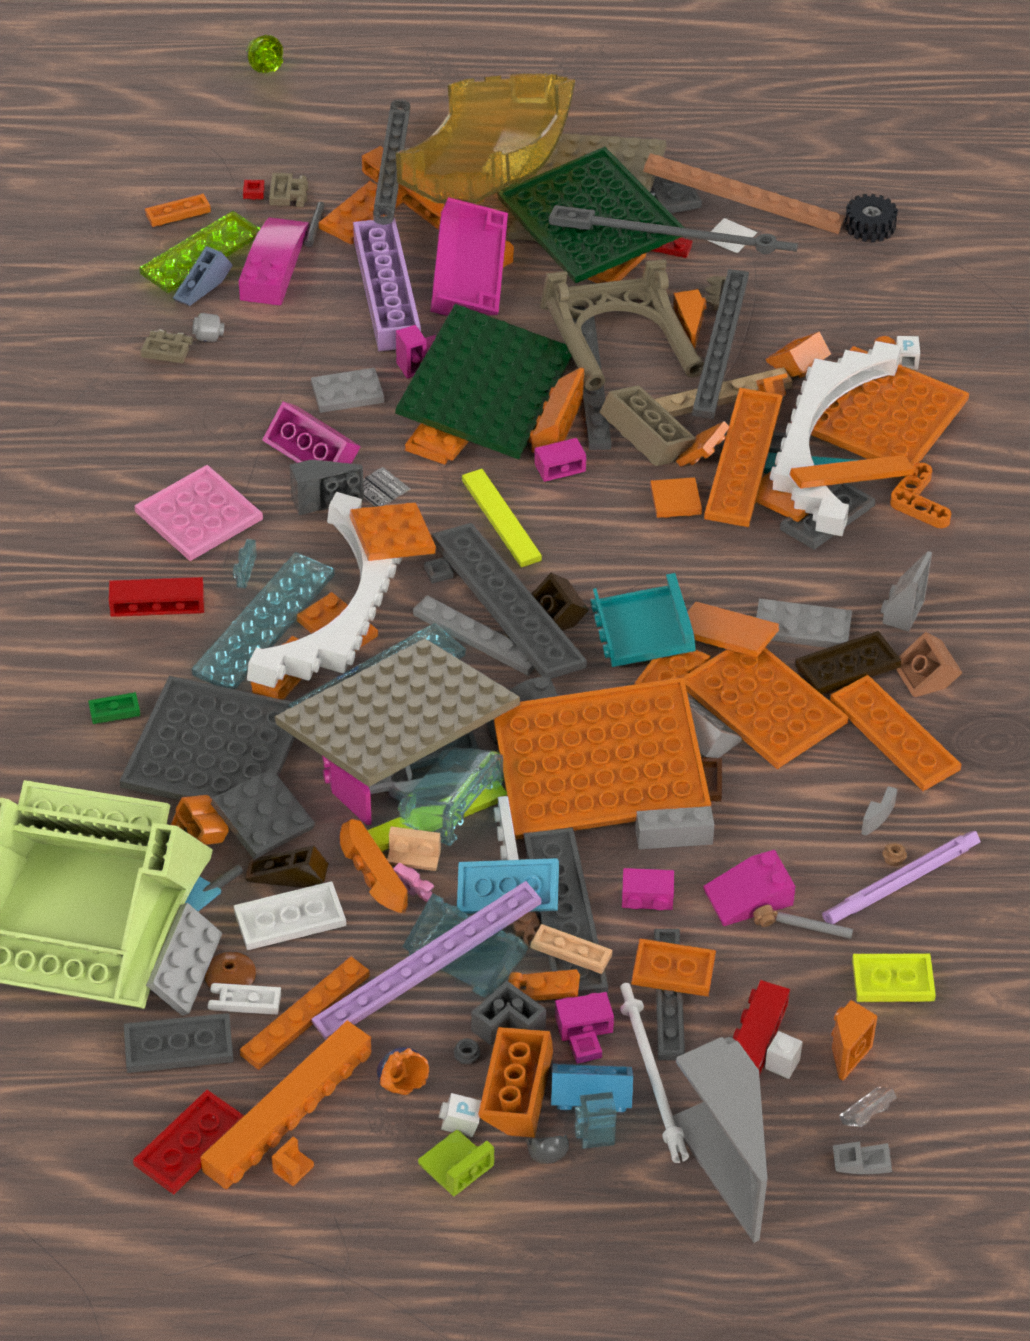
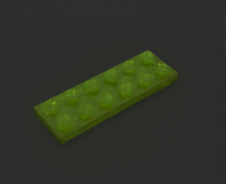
(223, 235)

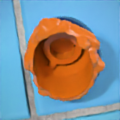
(403, 1070)

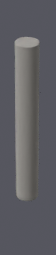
(814, 925)

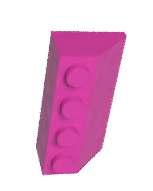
(307, 438)

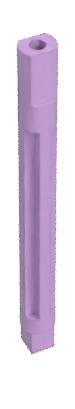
(901, 877)

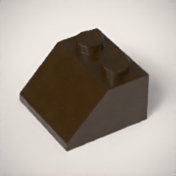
(560, 601)

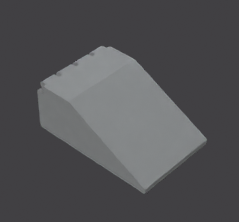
(727, 1127)

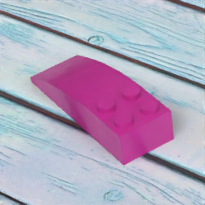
(272, 261)

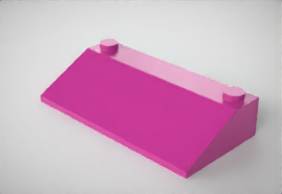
(469, 258)

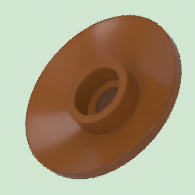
(242, 971)

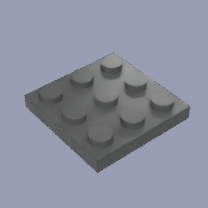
(262, 813)

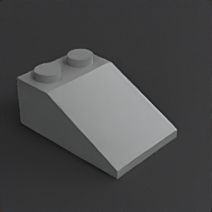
(908, 595)

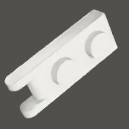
(245, 998)

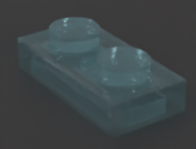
(246, 562)

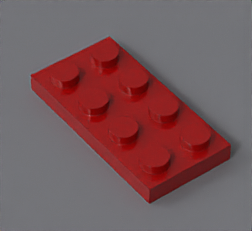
(178, 1149)

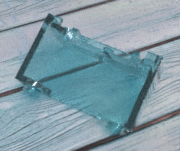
(450, 790)
(481, 967)

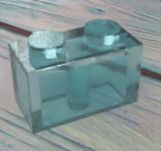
(596, 1120)

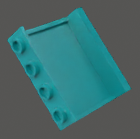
(644, 624)

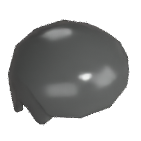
(548, 1149)

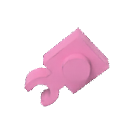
(413, 883)

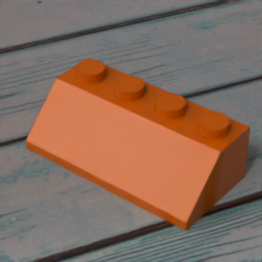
(559, 410)
(517, 1080)

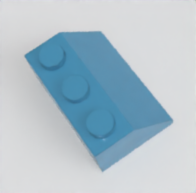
(573, 1080)

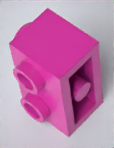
(560, 459)
(647, 889)
(584, 1015)

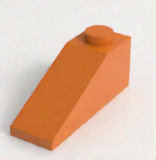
(689, 309)

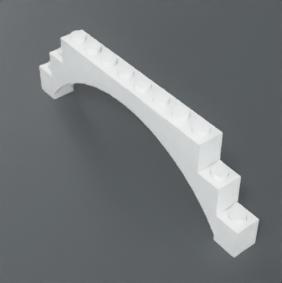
(823, 386)
(335, 643)

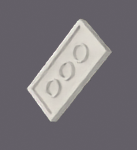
(289, 915)

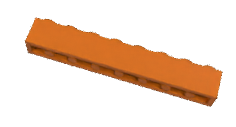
(286, 1105)

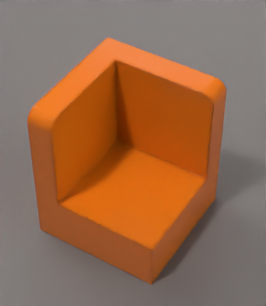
(772, 384)
(291, 1163)

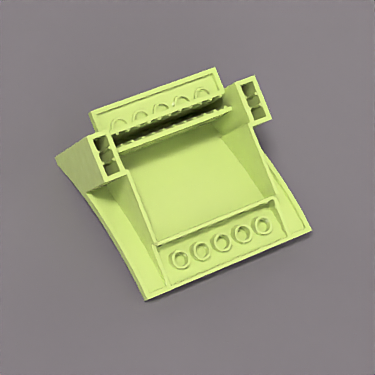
(89, 890)

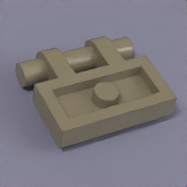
(282, 193)
(166, 346)

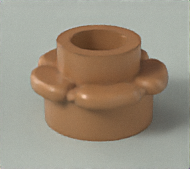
(894, 854)
(765, 916)

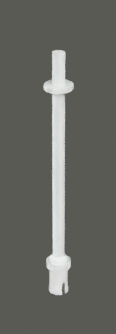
(672, 1135)

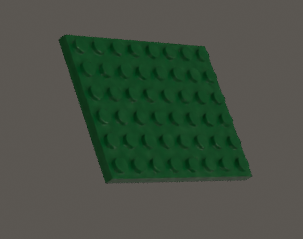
(596, 184)
(485, 381)

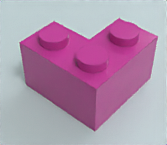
(411, 349)

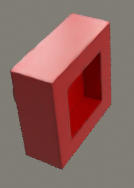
(253, 189)

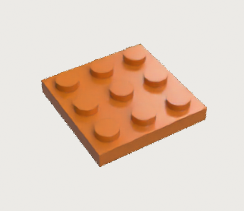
(392, 531)

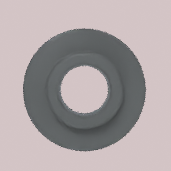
(467, 1045)

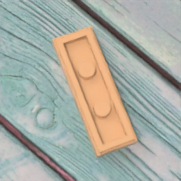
(571, 949)

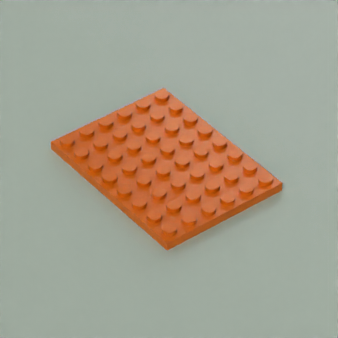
(600, 757)

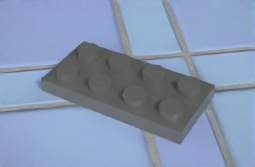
(805, 529)
(178, 1043)

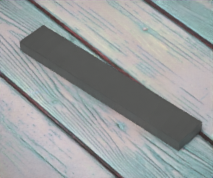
(669, 1010)

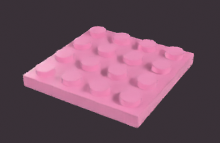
(198, 512)

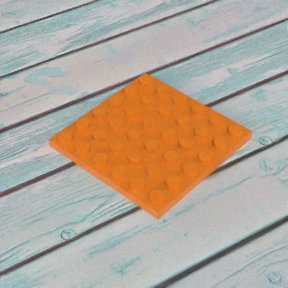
(891, 415)

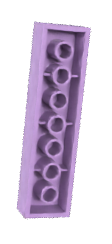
(385, 280)

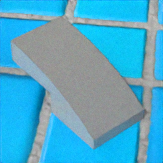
(877, 812)
(862, 1160)

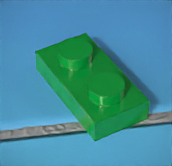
(114, 708)

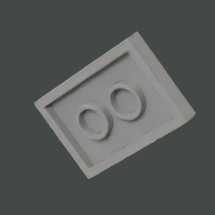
(347, 390)

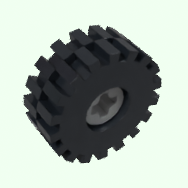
(871, 218)

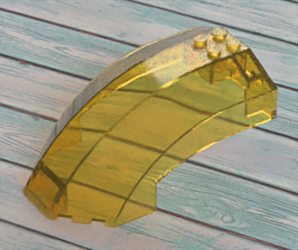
(490, 139)

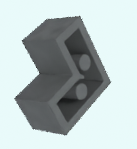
(507, 1009)

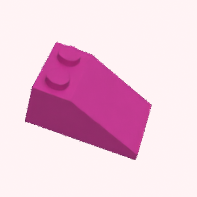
(348, 790)
(749, 886)

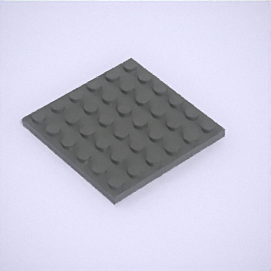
(206, 741)

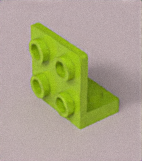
(457, 1162)

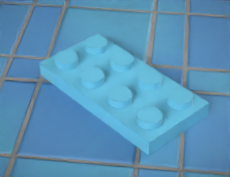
(487, 881)

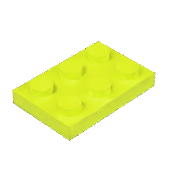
(893, 977)

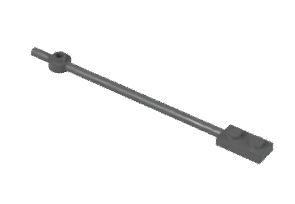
(585, 218)

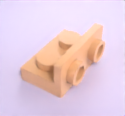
(414, 848)

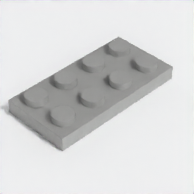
(806, 623)
(184, 959)

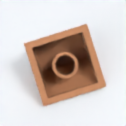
(927, 666)

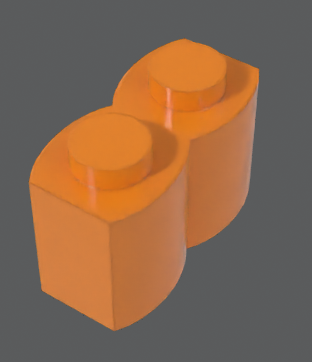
(201, 819)

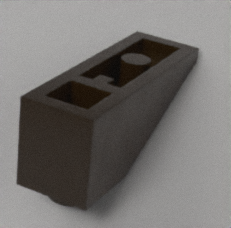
(290, 868)

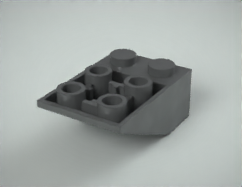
(317, 482)

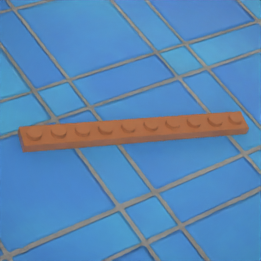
(744, 193)

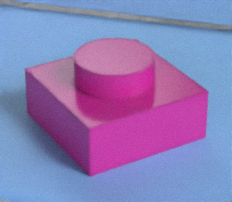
(585, 1047)

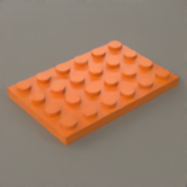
(764, 703)

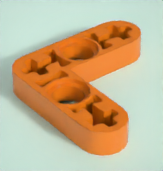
(903, 496)

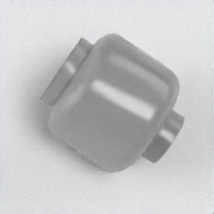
(207, 327)

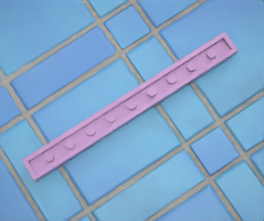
(428, 959)

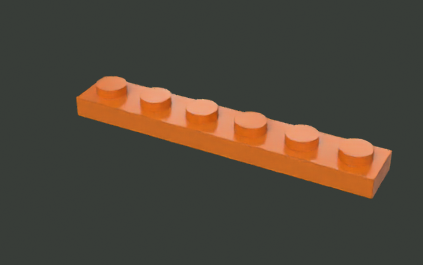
(299, 1016)

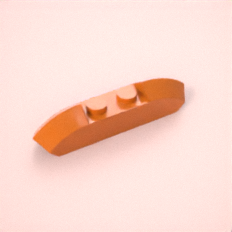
(377, 871)

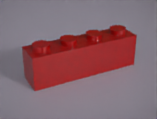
(156, 596)
(762, 1020)

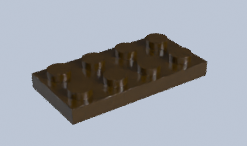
(848, 662)

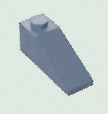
(204, 276)

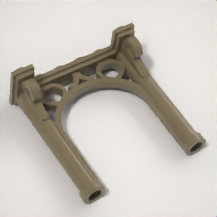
(608, 297)

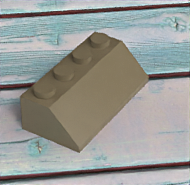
(646, 425)

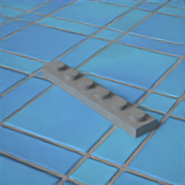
(473, 633)

